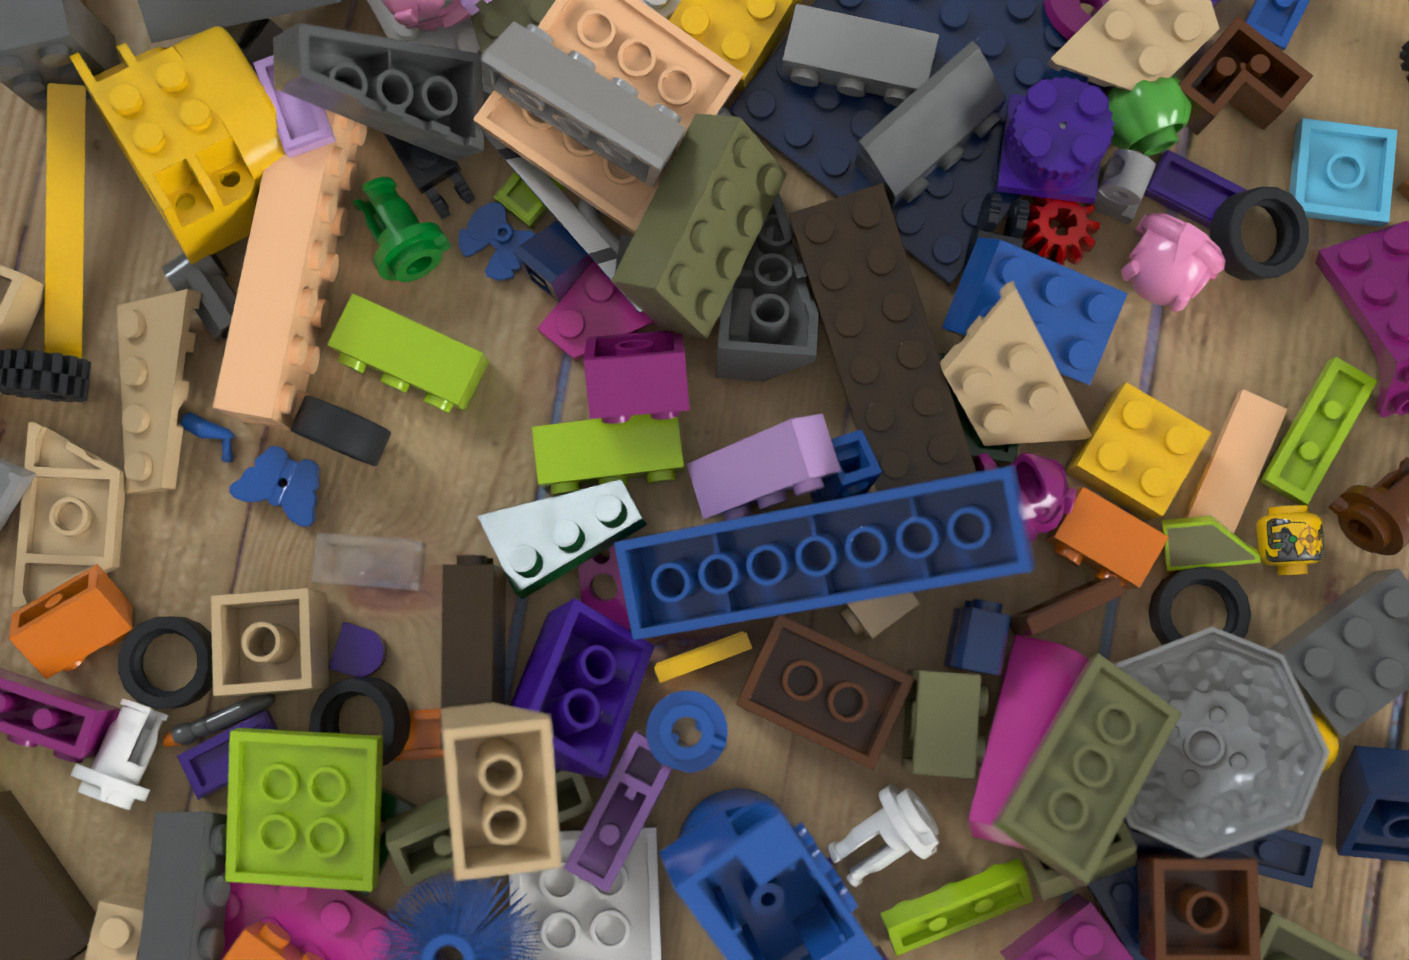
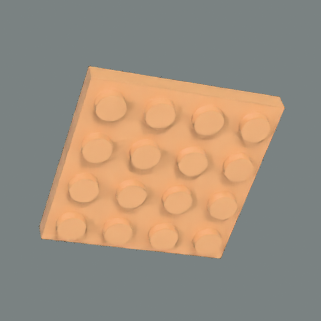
(627, 43)

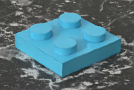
(1343, 171)

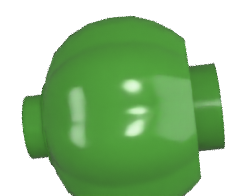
(1149, 115)

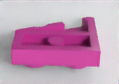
(591, 310)

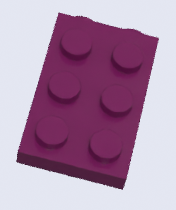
(1374, 286)

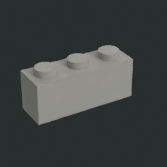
(857, 54)

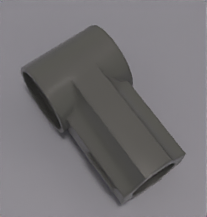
(217, 295)

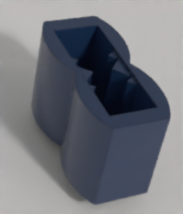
(977, 637)

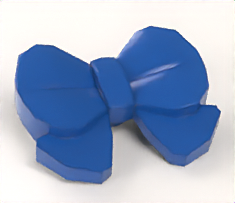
(488, 227)

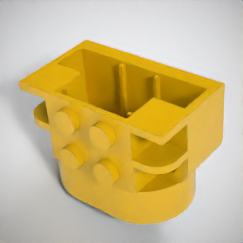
(193, 134)

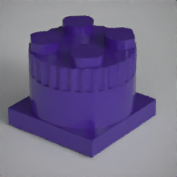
(1055, 141)

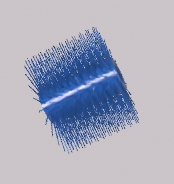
(458, 928)

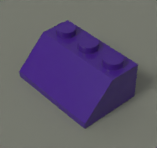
(587, 681)

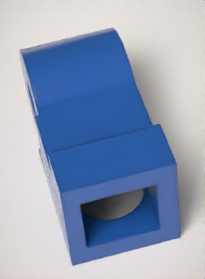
(857, 468)

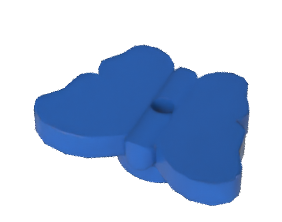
(265, 480)

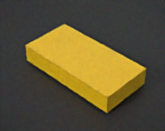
(702, 656)

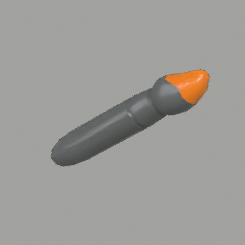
(188, 732)

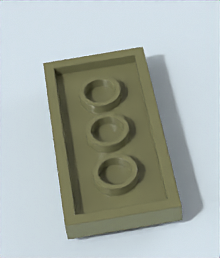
(1087, 770)

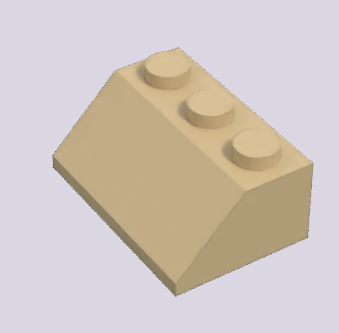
(500, 790)

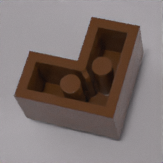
(1247, 74)

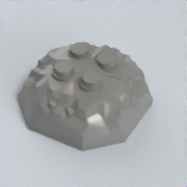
(1238, 754)

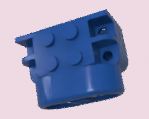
(762, 883)

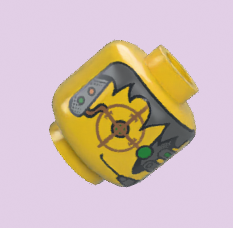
(1290, 539)

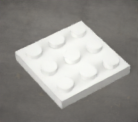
(583, 919)

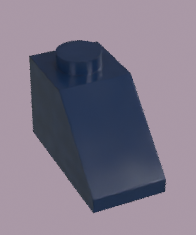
(552, 260)

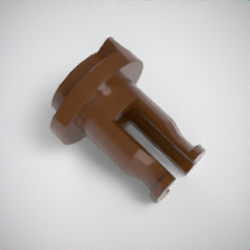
(1379, 515)

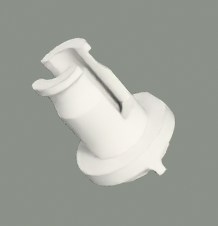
(122, 757)
(902, 823)

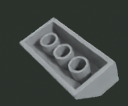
(582, 102)

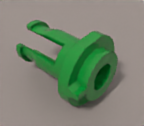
(405, 245)

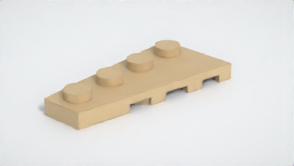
(152, 361)

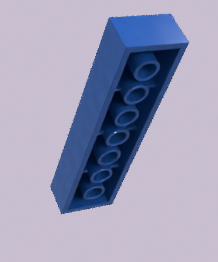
(826, 553)

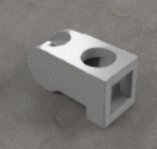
(1123, 184)

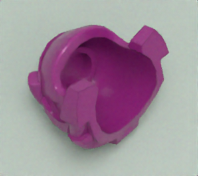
(1042, 490)

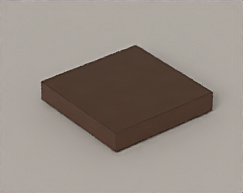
(1066, 606)

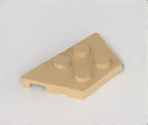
(1137, 41)
(1011, 379)
(66, 515)

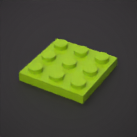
(304, 809)

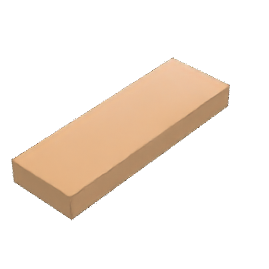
(1237, 459)

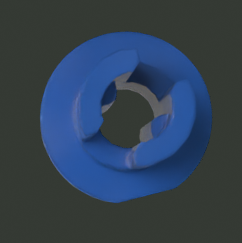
(665, 740)

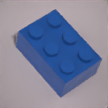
(1066, 306)

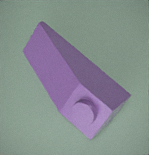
(619, 815)

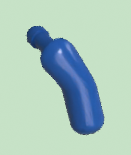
(208, 430)

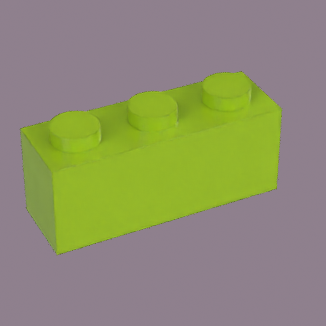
(407, 354)
(606, 452)

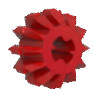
(1064, 246)

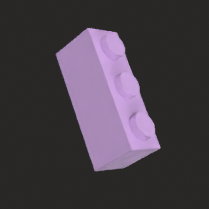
(764, 468)

